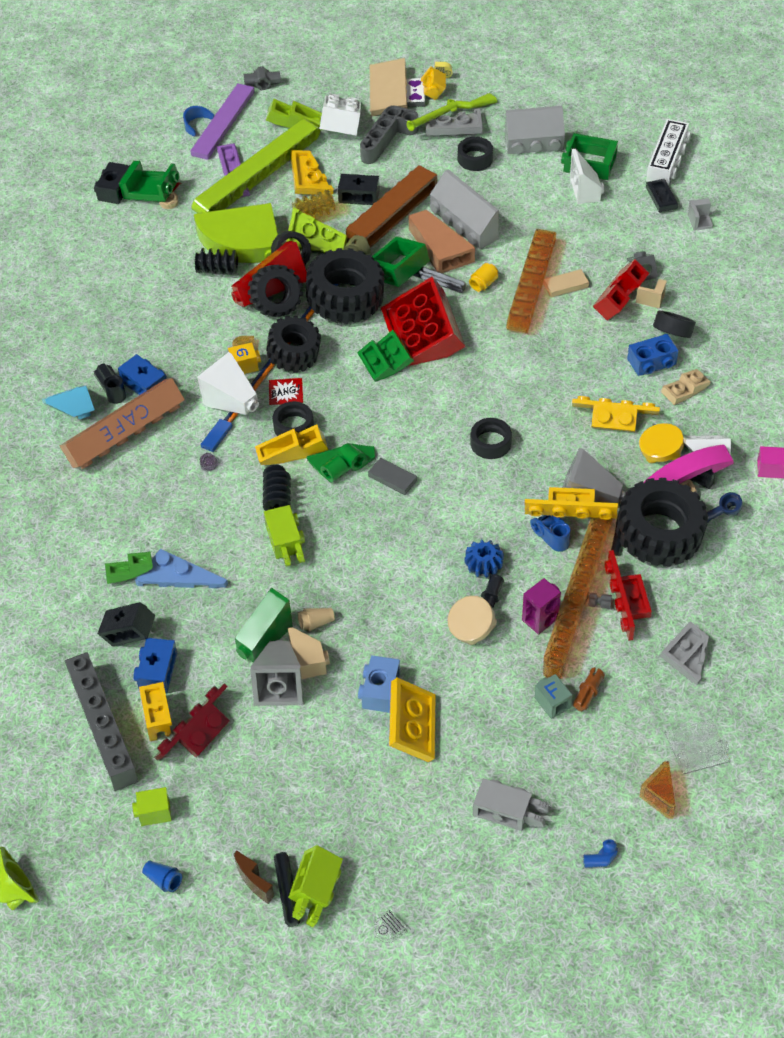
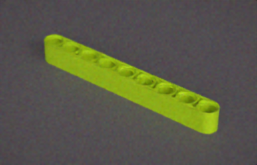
(256, 168)

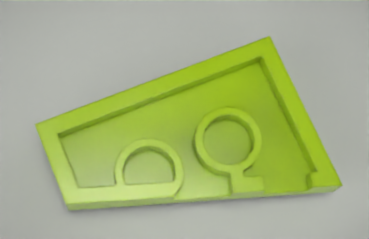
(319, 235)

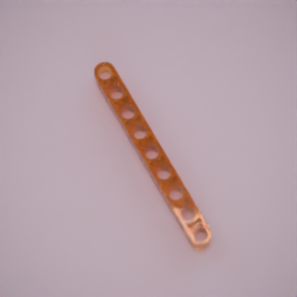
(576, 597)

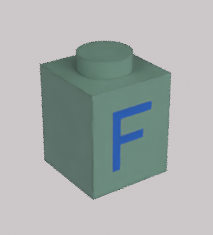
(553, 696)

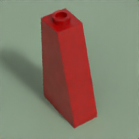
(286, 255)

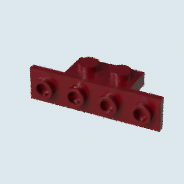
(200, 728)

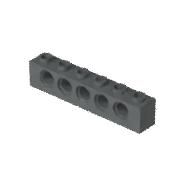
(101, 721)

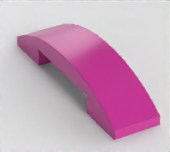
(695, 463)

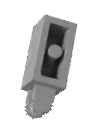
(508, 805)

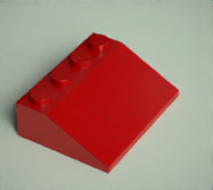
(424, 322)

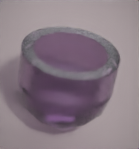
(211, 462)

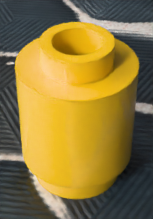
(483, 277)

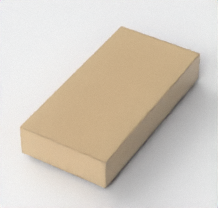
(566, 283)

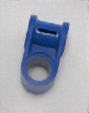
(552, 531)

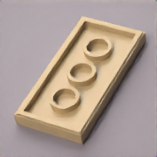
(388, 85)

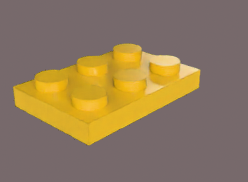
(412, 720)

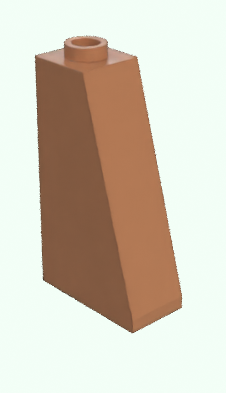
(445, 246)

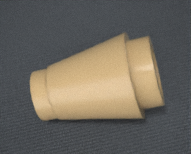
(315, 617)

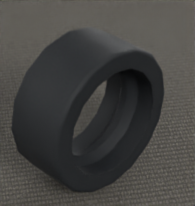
(475, 163)
(306, 247)
(674, 324)
(292, 409)
(491, 451)

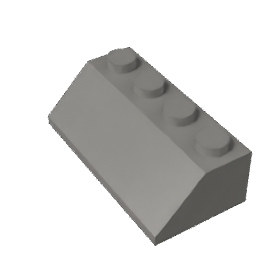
(465, 210)

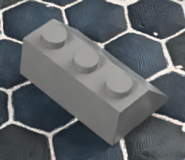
(534, 130)

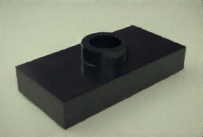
(661, 195)

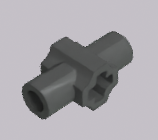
(262, 78)

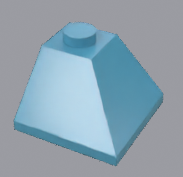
(72, 402)

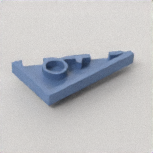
(177, 572)

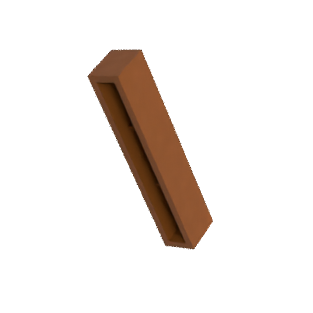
(393, 206)

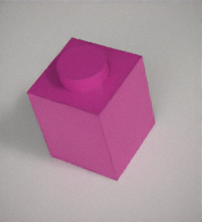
(770, 462)

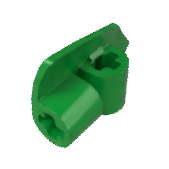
(338, 461)

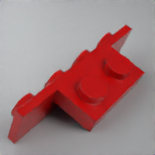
(630, 596)

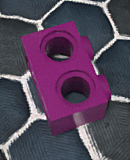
(541, 605)

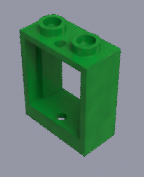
(593, 146)
(415, 259)

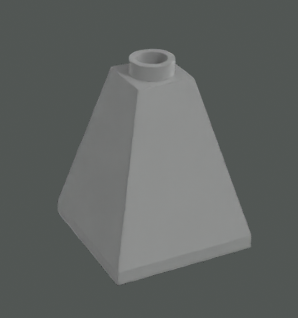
(589, 474)
(276, 676)

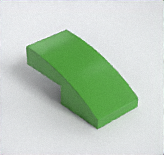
(135, 566)

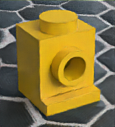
(434, 83)

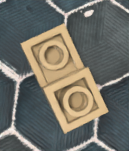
(687, 386)

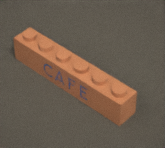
(121, 423)

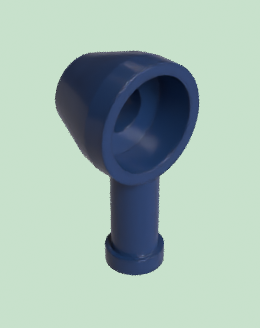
(727, 500)

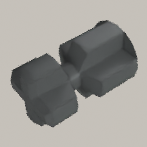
(604, 600)

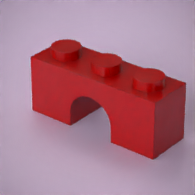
(617, 292)

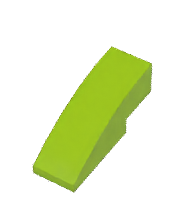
(287, 115)

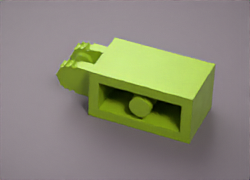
(283, 534)
(315, 883)

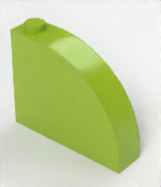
(243, 229)

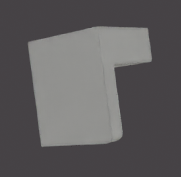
(699, 214)

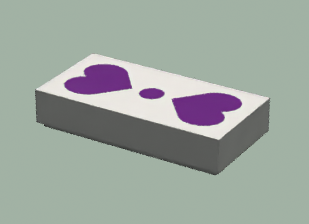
(415, 93)

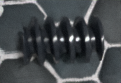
(216, 262)
(276, 487)

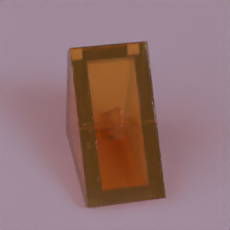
(659, 791)

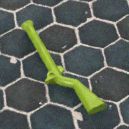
(452, 105)

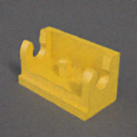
(155, 710)

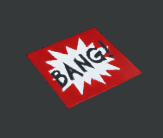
(285, 391)

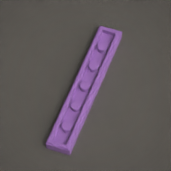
(222, 121)

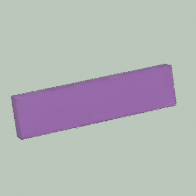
(230, 160)

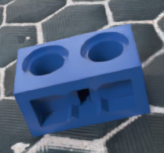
(652, 354)

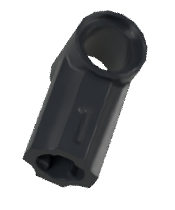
(110, 383)

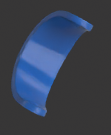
(195, 112)

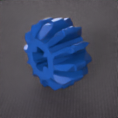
(484, 558)

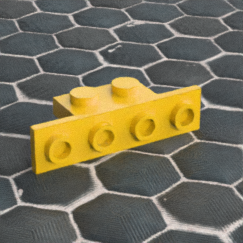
(614, 415)
(571, 502)

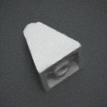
(227, 388)

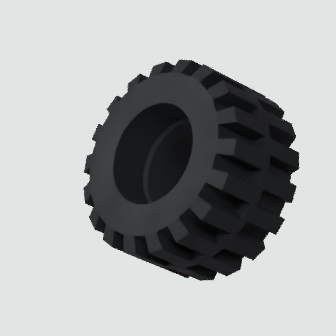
(291, 285)
(296, 331)

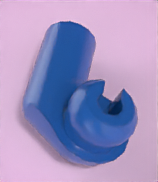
(604, 856)

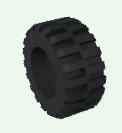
(345, 268)
(657, 544)

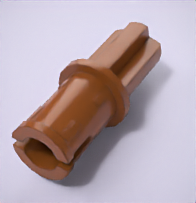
(588, 689)

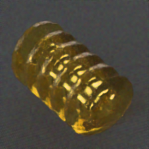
(315, 204)

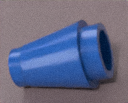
(163, 876)

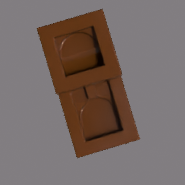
(250, 874)

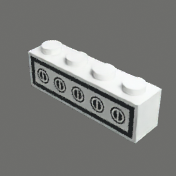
(668, 151)

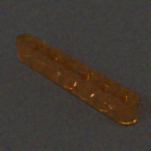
(531, 281)

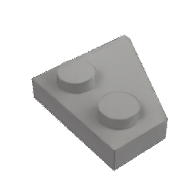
(687, 652)

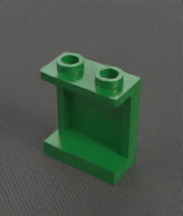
(148, 185)

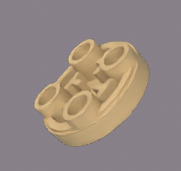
(471, 619)

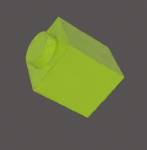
(152, 806)

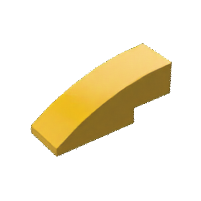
(292, 446)

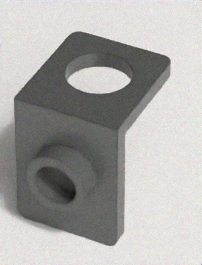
(644, 258)

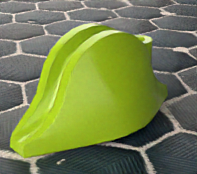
(14, 883)

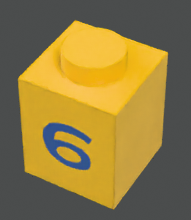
(246, 357)

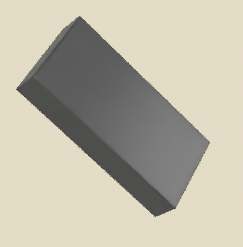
(392, 476)

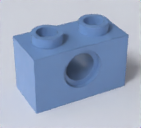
(382, 671)

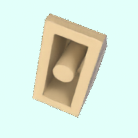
(309, 654)

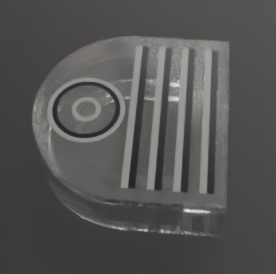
(389, 927)

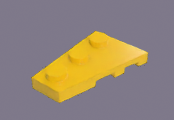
(307, 174)

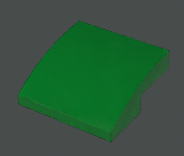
(385, 356)

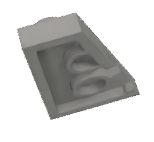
(453, 126)

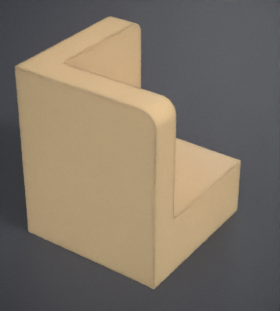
(652, 297)

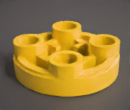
(661, 443)

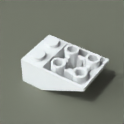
(340, 114)

